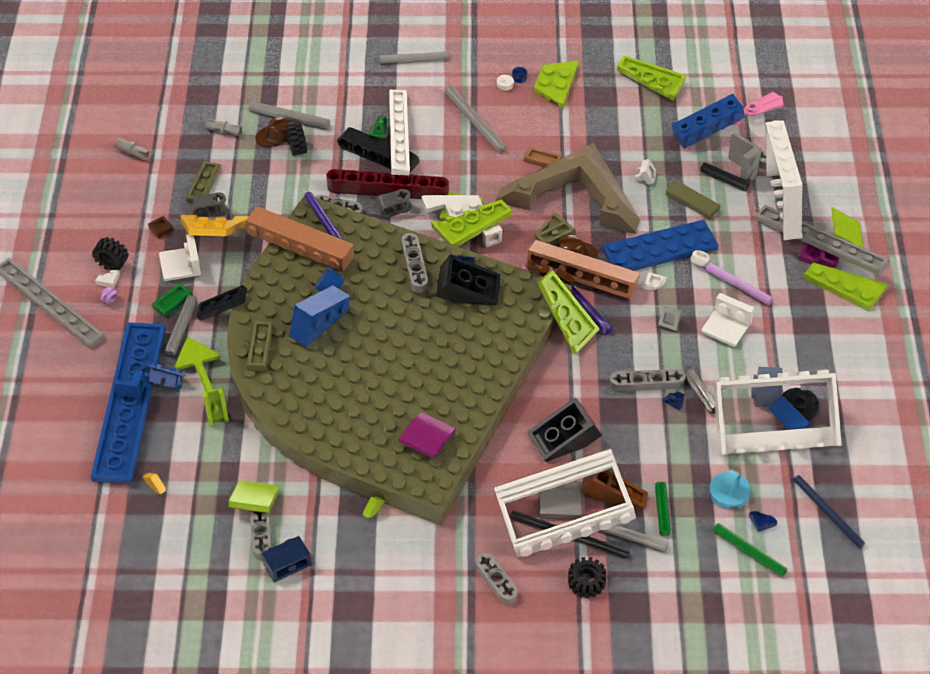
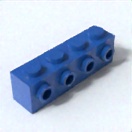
(708, 121)

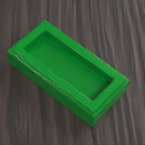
(171, 300)

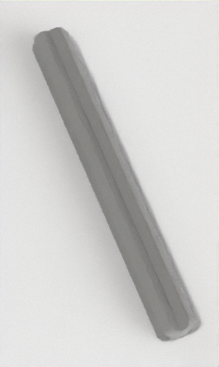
(292, 115)

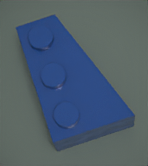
(317, 314)

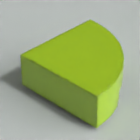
(373, 506)

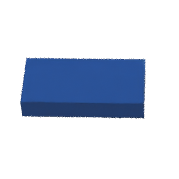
(788, 414)

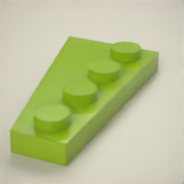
(654, 77)
(472, 223)
(851, 287)
(569, 314)

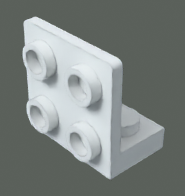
(180, 262)
(728, 320)

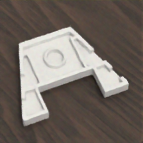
(453, 204)

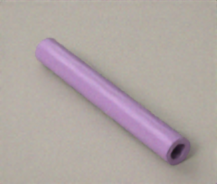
(738, 283)

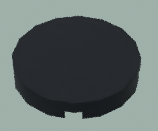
(803, 401)

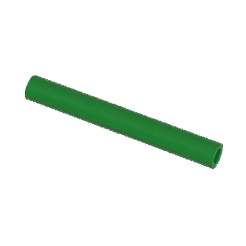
(750, 550)

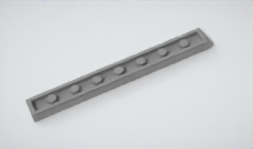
(828, 242)
(51, 304)

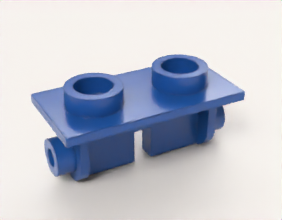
(156, 373)

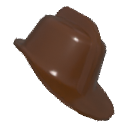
(274, 133)
(575, 244)

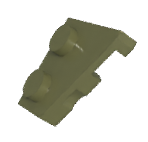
(554, 230)

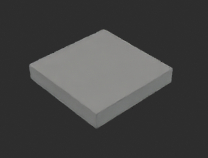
(561, 501)

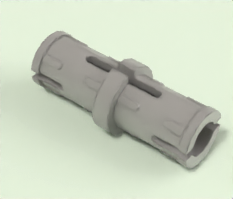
(224, 127)
(131, 148)

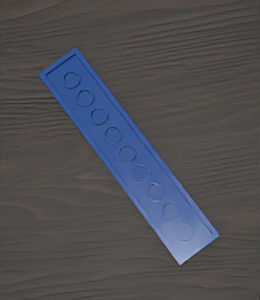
(124, 415)

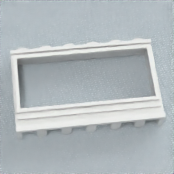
(782, 162)
(785, 438)
(573, 529)

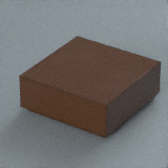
(160, 227)

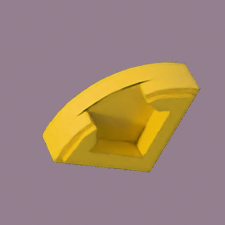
(154, 482)

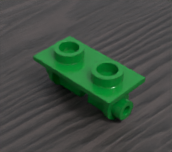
(379, 129)

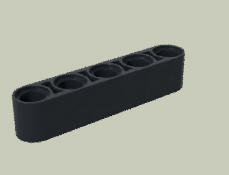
(371, 148)

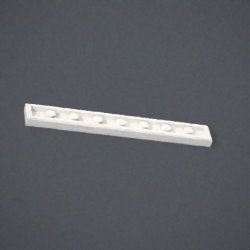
(399, 132)

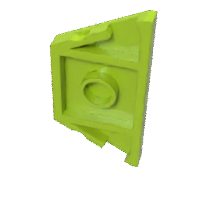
(555, 81)

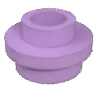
(109, 295)

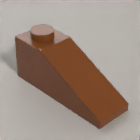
(604, 487)

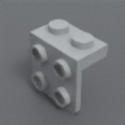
(745, 155)

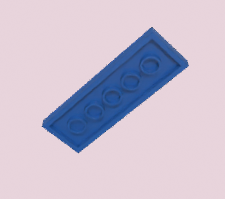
(660, 246)

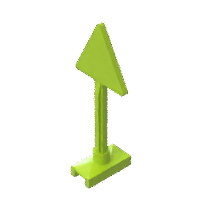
(195, 355)

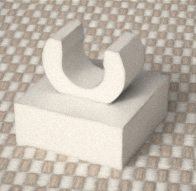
(646, 172)
(492, 236)

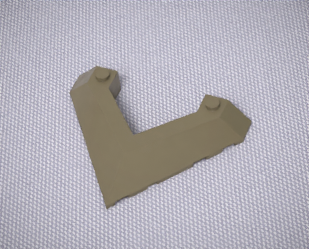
(583, 166)

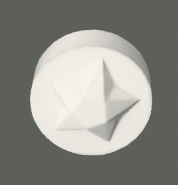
(505, 82)
(700, 258)

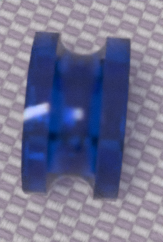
(519, 74)

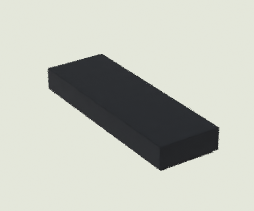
(221, 302)

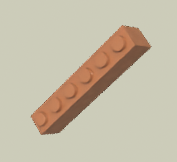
(300, 238)
(586, 269)

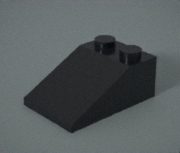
(467, 283)
(564, 431)

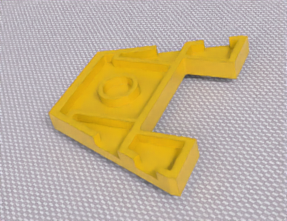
(219, 227)

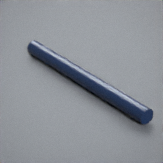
(829, 511)

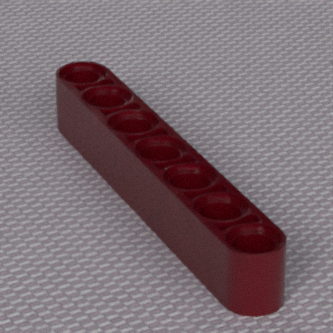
(383, 183)

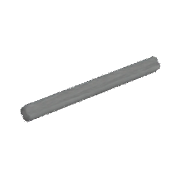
(477, 121)

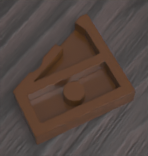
(563, 275)

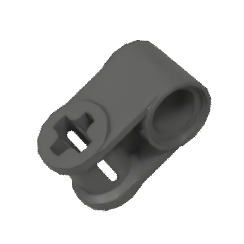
(208, 204)
(393, 204)

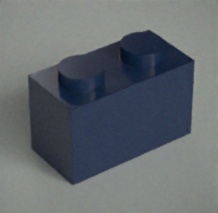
(286, 558)

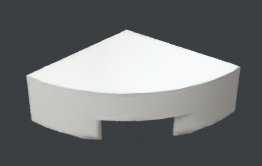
(108, 279)
(654, 282)

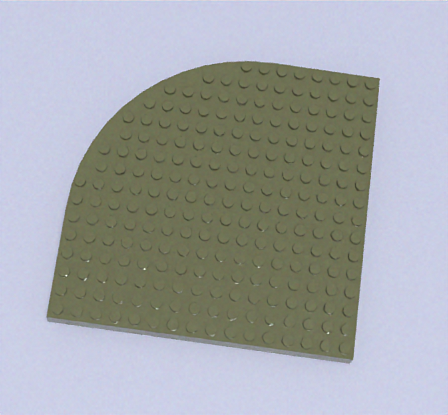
(385, 363)

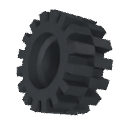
(296, 138)
(110, 254)
(584, 587)

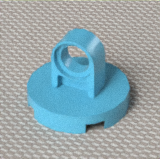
(729, 490)

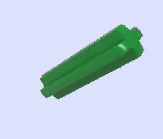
(662, 508)

